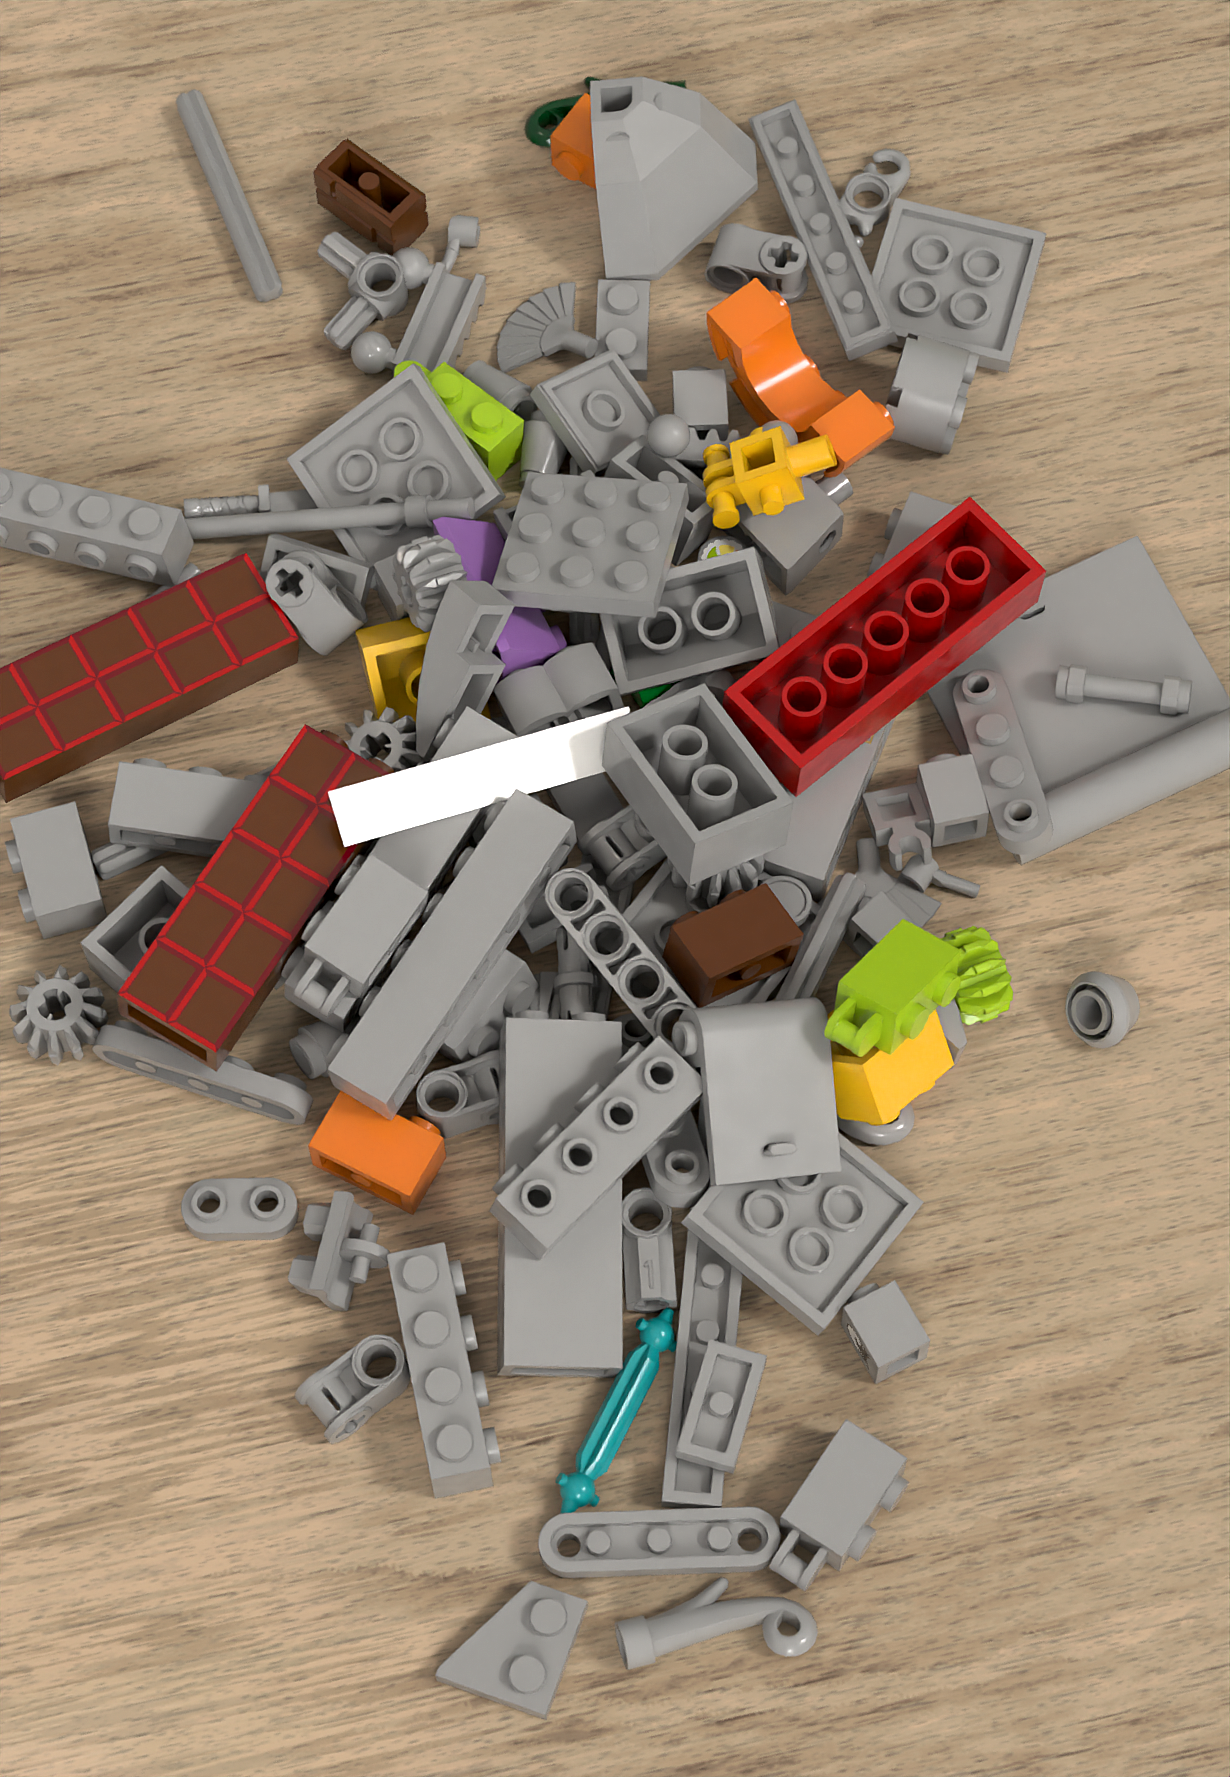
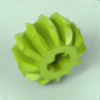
(983, 974)

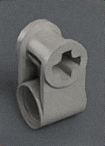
(749, 254)
(319, 604)
(622, 848)
(470, 1087)
(352, 1388)

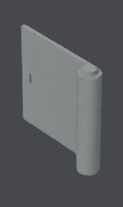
(1103, 754)

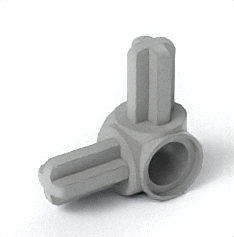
(363, 274)

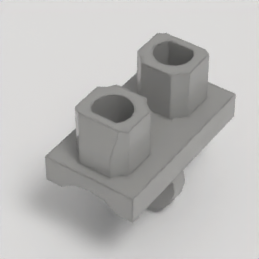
(344, 1252)

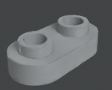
(238, 1210)

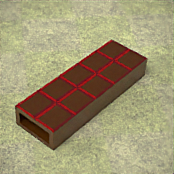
(138, 673)
(249, 904)

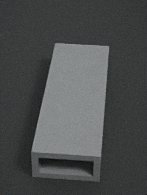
(567, 1308)

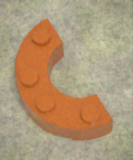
(784, 383)

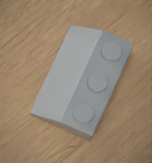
(706, 622)

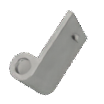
(764, 1085)

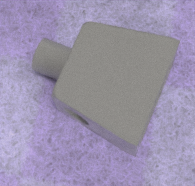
(799, 534)

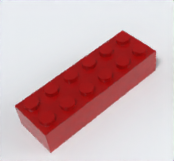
(883, 645)

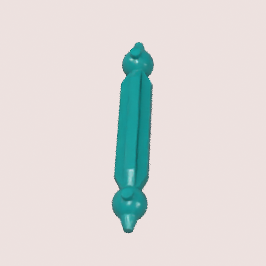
(617, 1412)

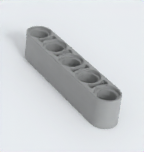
(625, 964)

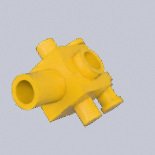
(761, 473)

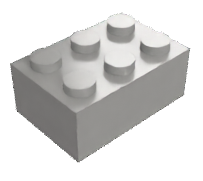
(696, 784)

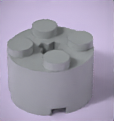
(930, 392)

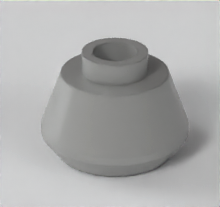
(1101, 1008)

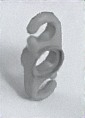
(886, 186)

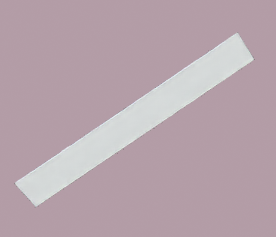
(471, 779)

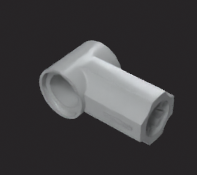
(648, 1255)

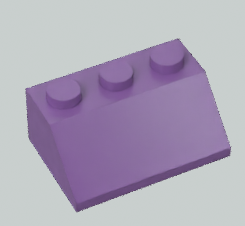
(526, 635)

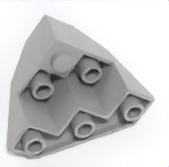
(662, 173)

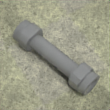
(1075, 683)

